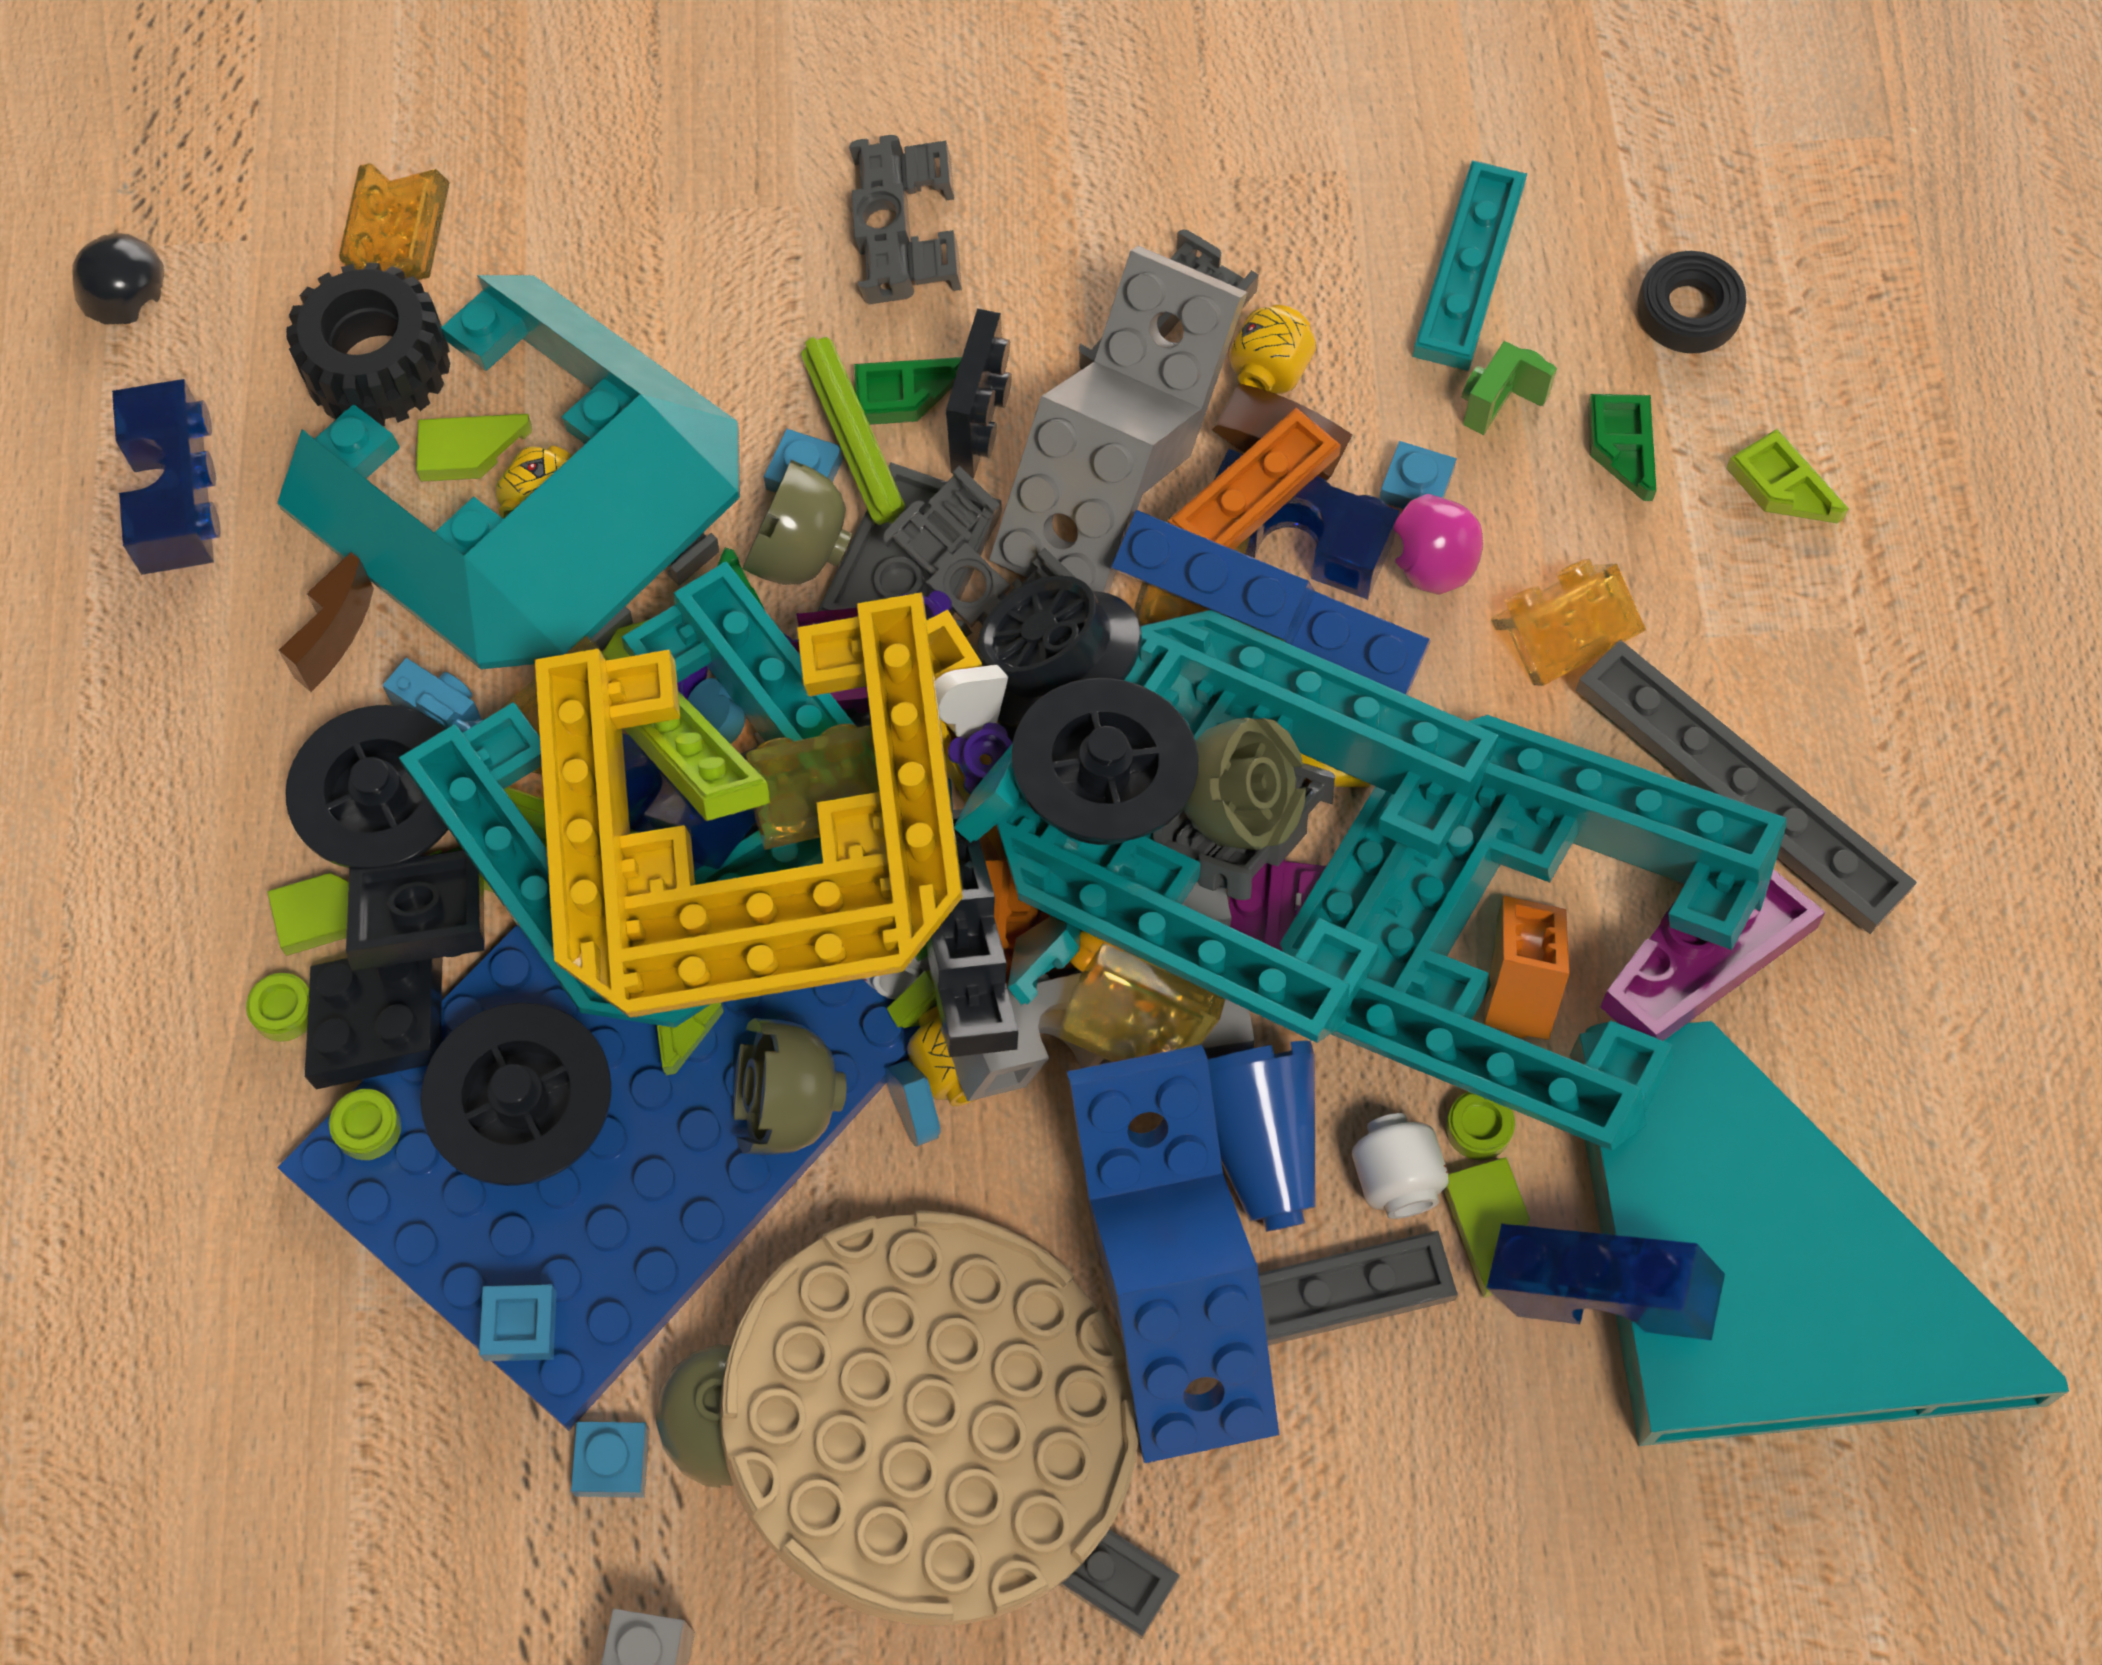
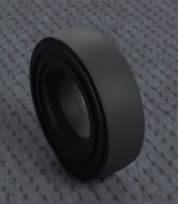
(1695, 270)

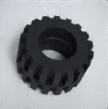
(361, 307)

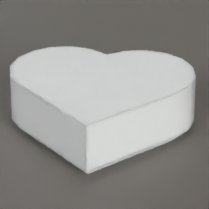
(970, 698)

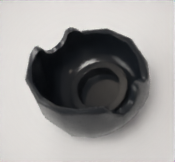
(116, 278)

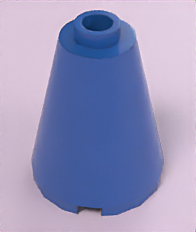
(1268, 1130)

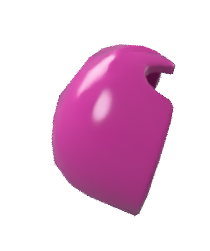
(1438, 544)

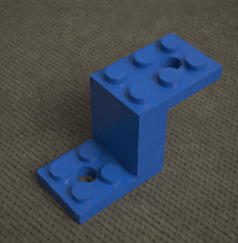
(1174, 1254)

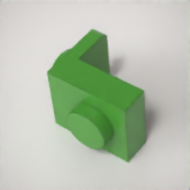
(1508, 371)

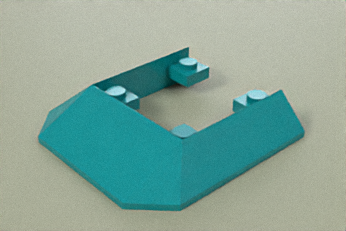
(581, 544)
(466, 773)
(1525, 817)
(1137, 888)

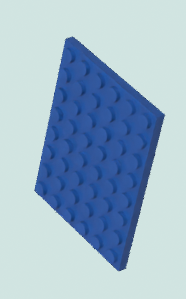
(629, 1221)

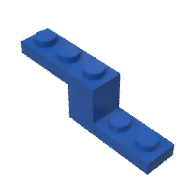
(1269, 601)

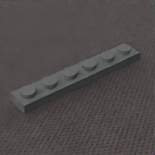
(1719, 761)

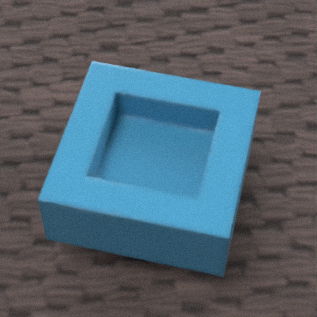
(806, 450)
(1416, 473)
(518, 1323)
(610, 1459)

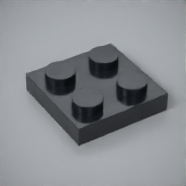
(977, 391)
(415, 911)
(371, 1020)

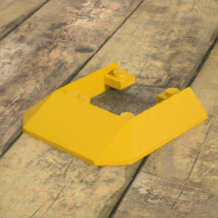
(630, 902)

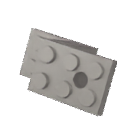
(1119, 420)

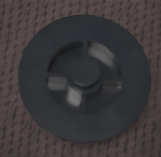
(1055, 636)
(1104, 760)
(354, 794)
(516, 1094)

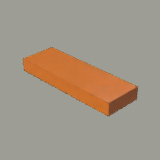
(1259, 482)

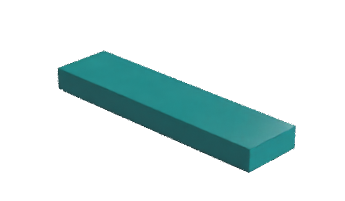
(1469, 265)

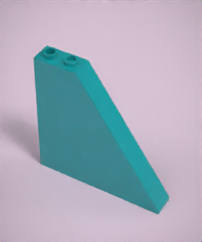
(1827, 1287)

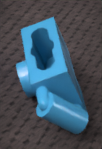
(439, 698)

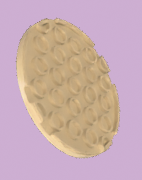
(928, 1418)

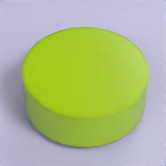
(279, 1007)
(365, 1124)
(1479, 1127)

